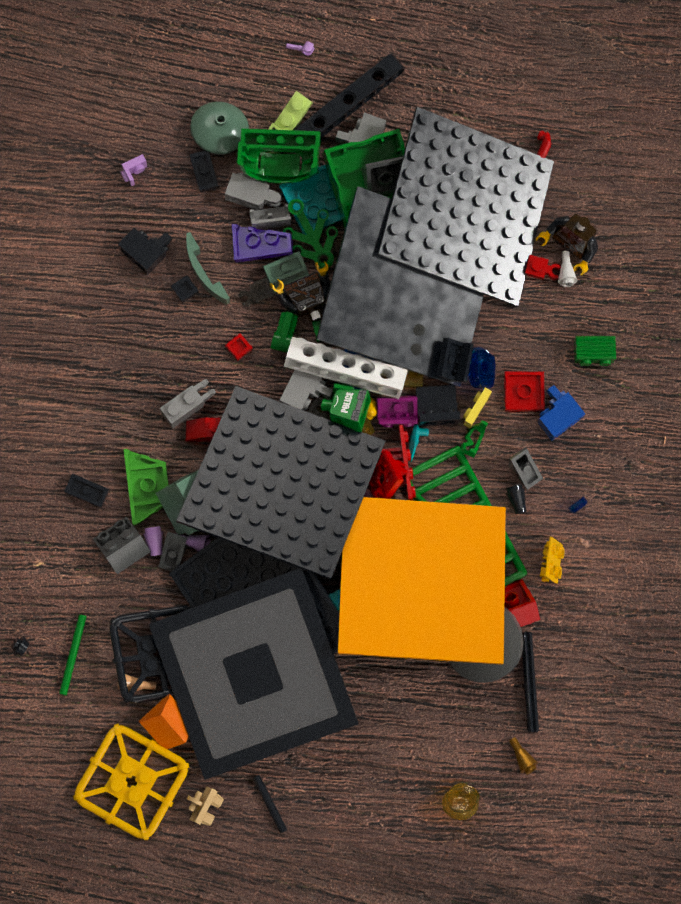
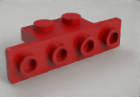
(403, 455)

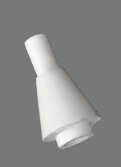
(567, 275)

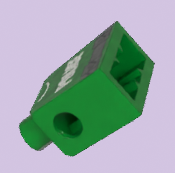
(348, 407)

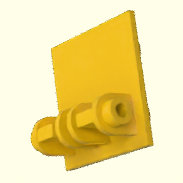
(555, 552)

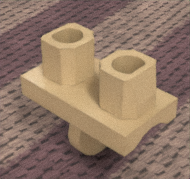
(201, 804)

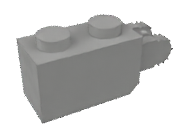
(251, 192)
(186, 404)

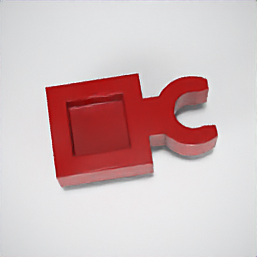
(538, 268)

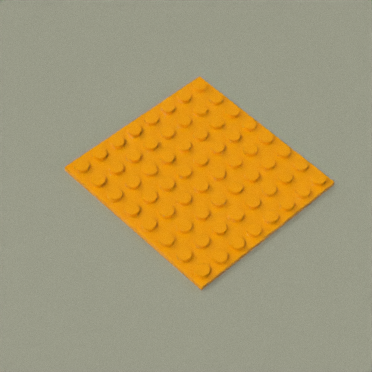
(424, 582)

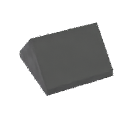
(381, 175)

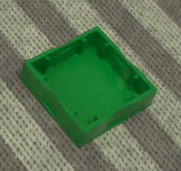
(346, 161)

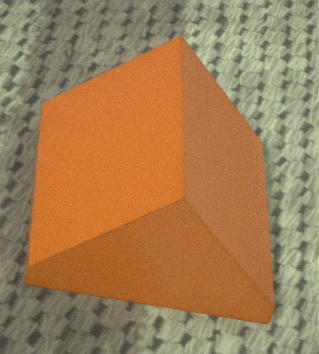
(166, 723)

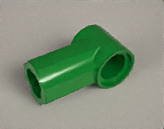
(284, 333)

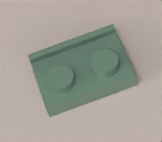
(286, 269)

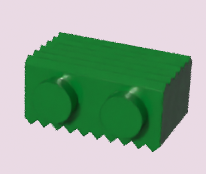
(594, 350)

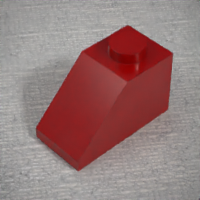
(201, 429)

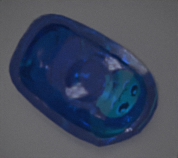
(482, 369)

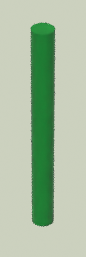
(72, 655)

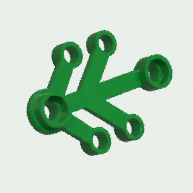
(312, 236)

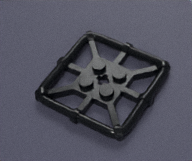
(145, 646)

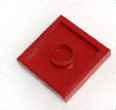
(524, 391)

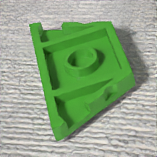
(144, 479)

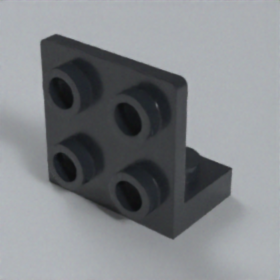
(437, 405)

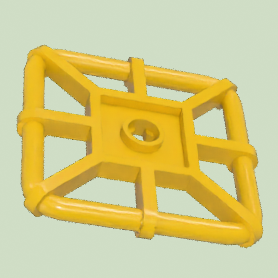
(126, 769)

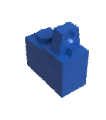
(563, 413)

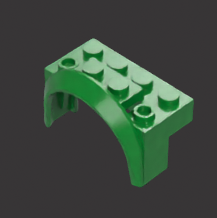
(279, 167)

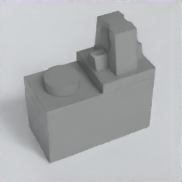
(364, 129)
(302, 387)

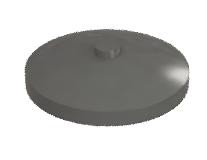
(512, 653)

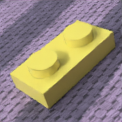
(480, 400)

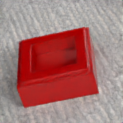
(238, 347)

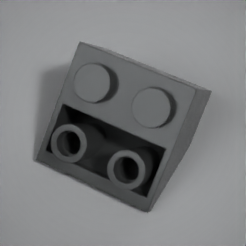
(121, 545)

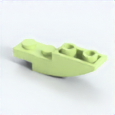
(291, 115)

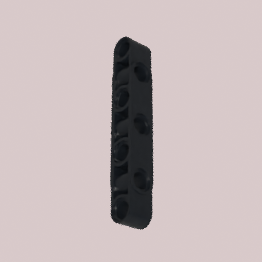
(359, 92)

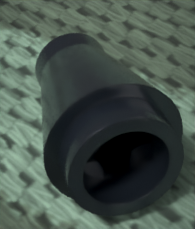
(516, 497)

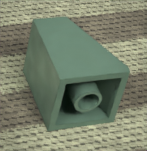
(173, 498)

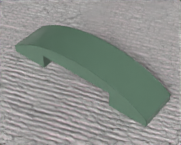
(216, 289)

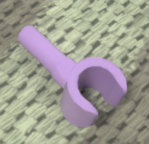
(307, 49)

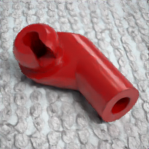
(546, 143)

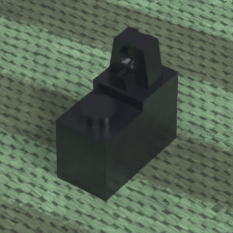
(144, 252)

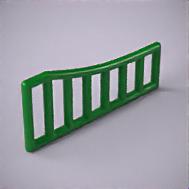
(473, 485)

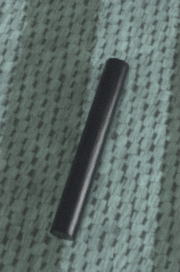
(269, 803)

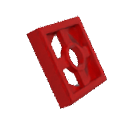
(394, 467)

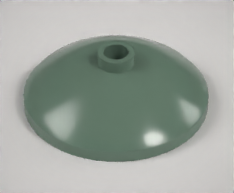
(215, 135)

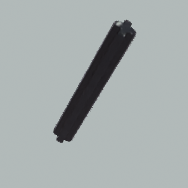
(530, 683)

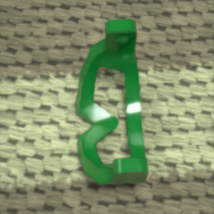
(479, 427)

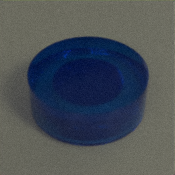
(578, 504)

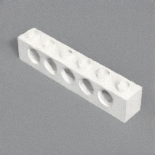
(337, 372)

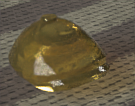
(461, 801)

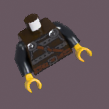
(576, 236)
(305, 294)

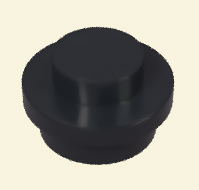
(20, 646)

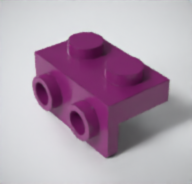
(397, 411)

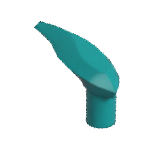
(414, 438)

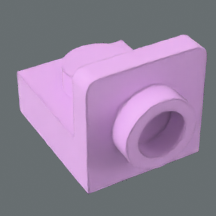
(132, 166)

